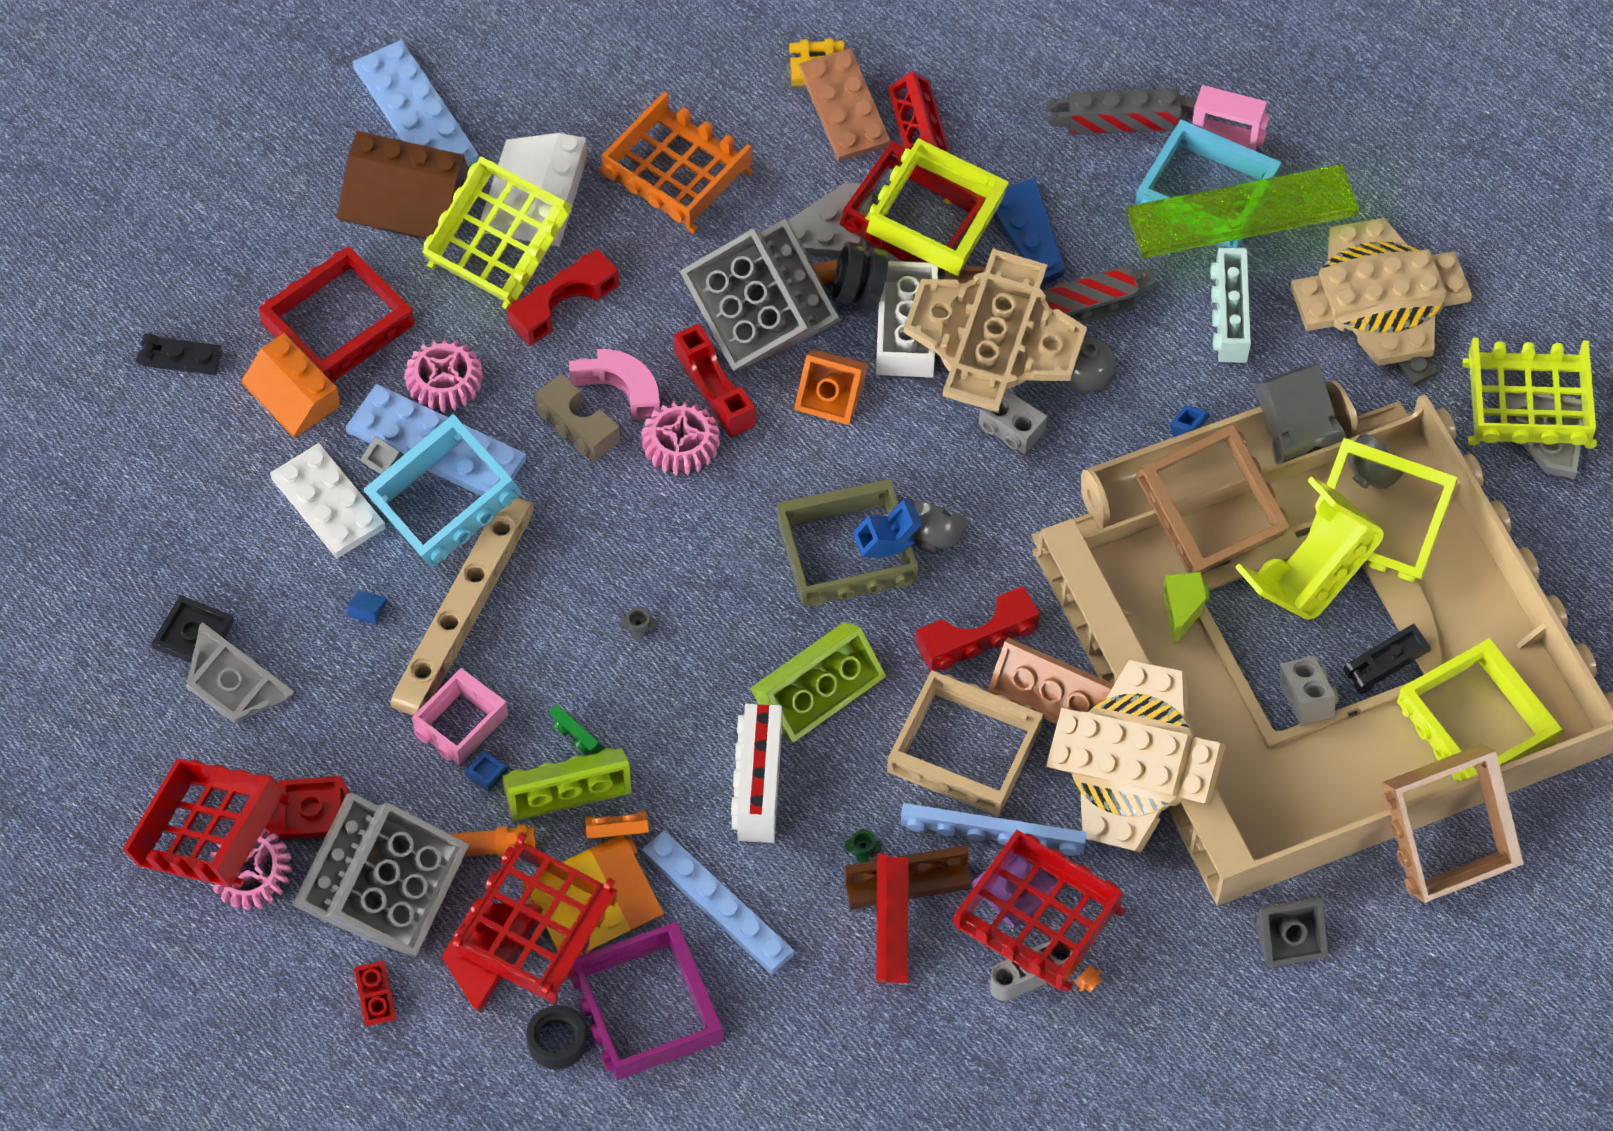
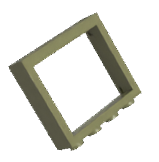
(834, 504)

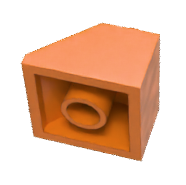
(830, 386)

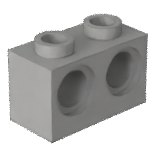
(1016, 415)
(1308, 690)

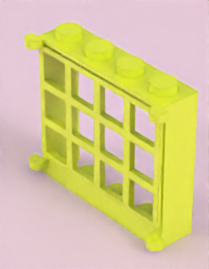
(458, 211)
(1527, 362)

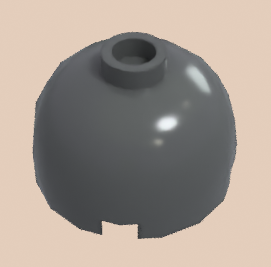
(1094, 367)
(1371, 473)
(938, 528)

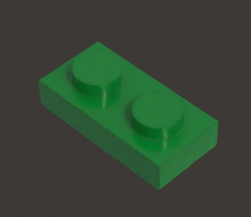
(566, 724)

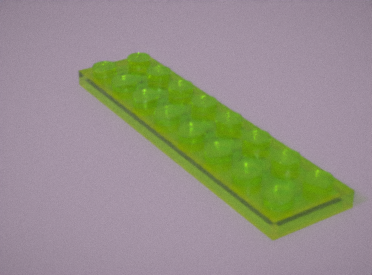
(1242, 211)

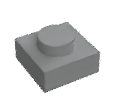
(380, 455)

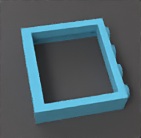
(1214, 148)
(417, 462)

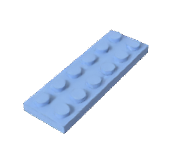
(411, 101)
(407, 423)

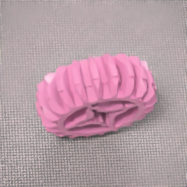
(444, 384)
(696, 446)
(258, 859)

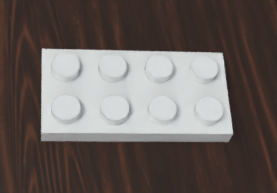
(327, 500)

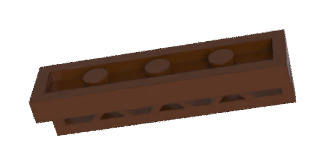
(928, 875)

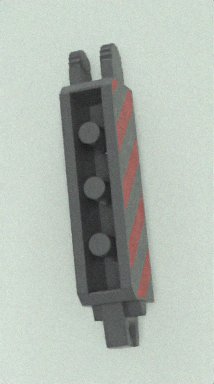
(1120, 111)
(1100, 294)

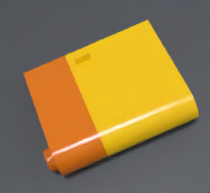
(635, 898)

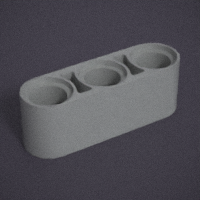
(1021, 979)

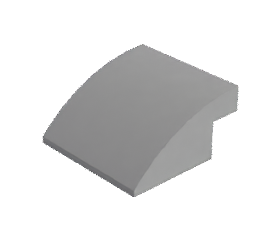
(760, 294)
(386, 891)

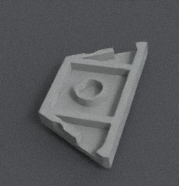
(231, 679)

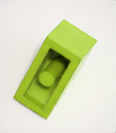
(1184, 601)

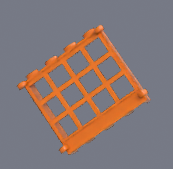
(700, 137)

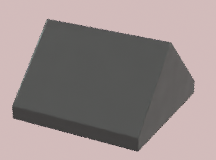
(1292, 932)

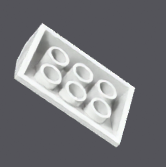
(547, 161)

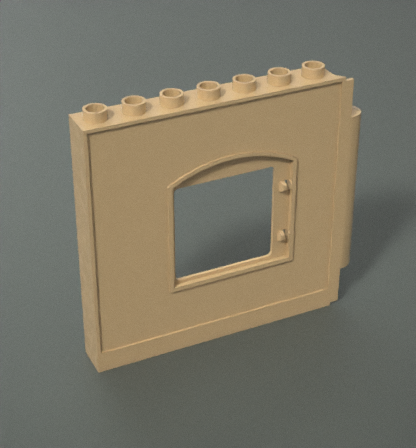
(1318, 787)

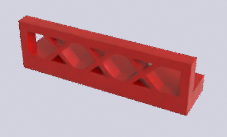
(925, 114)
(892, 920)

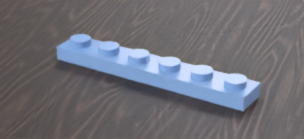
(984, 827)
(718, 902)

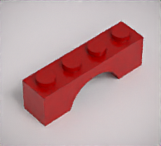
(589, 277)
(700, 362)
(945, 644)

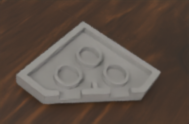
(819, 223)
(1557, 458)

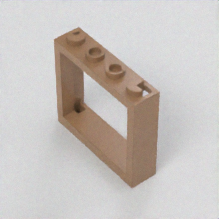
(1172, 521)
(1499, 813)

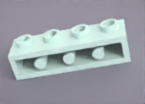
(1232, 305)

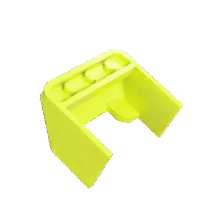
(1322, 561)

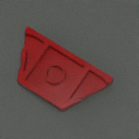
(311, 809)
(474, 979)

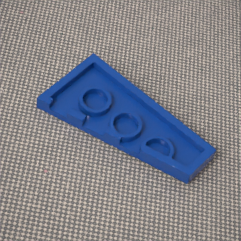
(1028, 227)

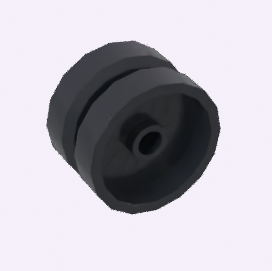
(860, 276)

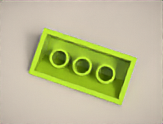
(821, 680)
(567, 783)

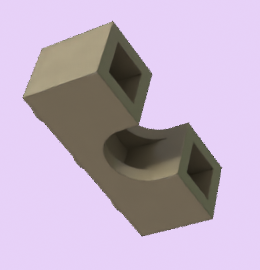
(590, 434)

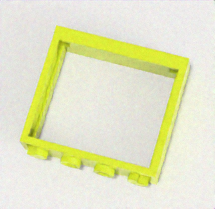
(952, 169)
(1420, 471)
(1510, 684)

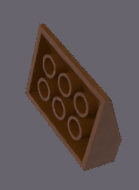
(399, 184)

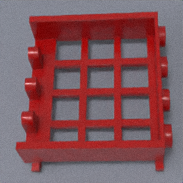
(234, 848)
(1067, 872)
(576, 939)

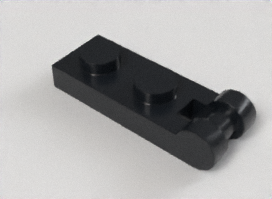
(179, 355)
(1387, 658)

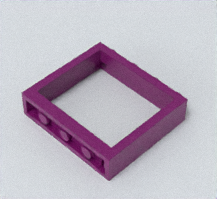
(631, 949)

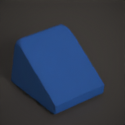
(1188, 420)
(366, 606)

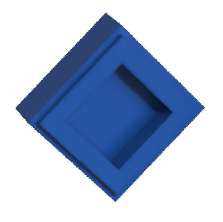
(486, 771)

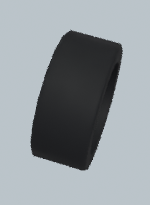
(550, 1015)

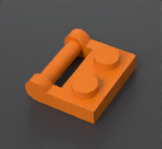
(615, 826)

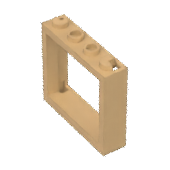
(950, 783)

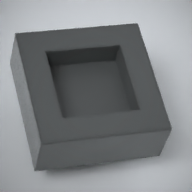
(1417, 370)

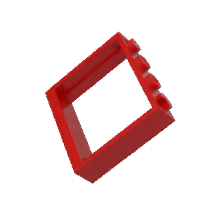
(857, 223)
(365, 343)

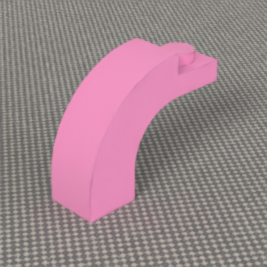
(622, 372)

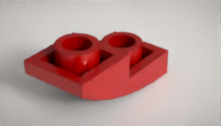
(374, 993)

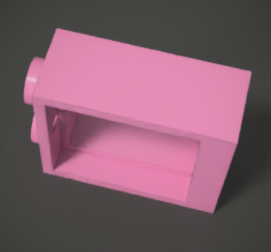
(1235, 108)
(477, 693)

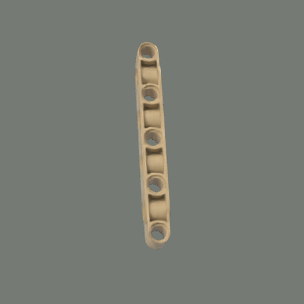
(461, 607)

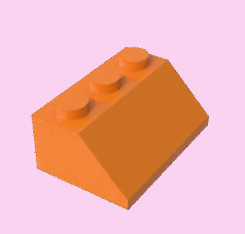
(290, 386)

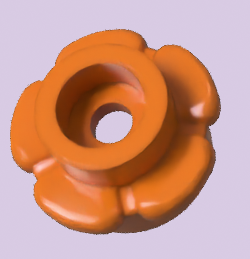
(1088, 979)

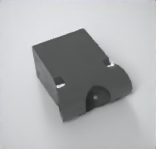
(1298, 412)

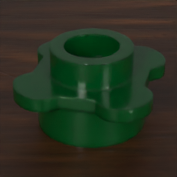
(863, 836)

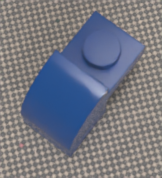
(888, 535)

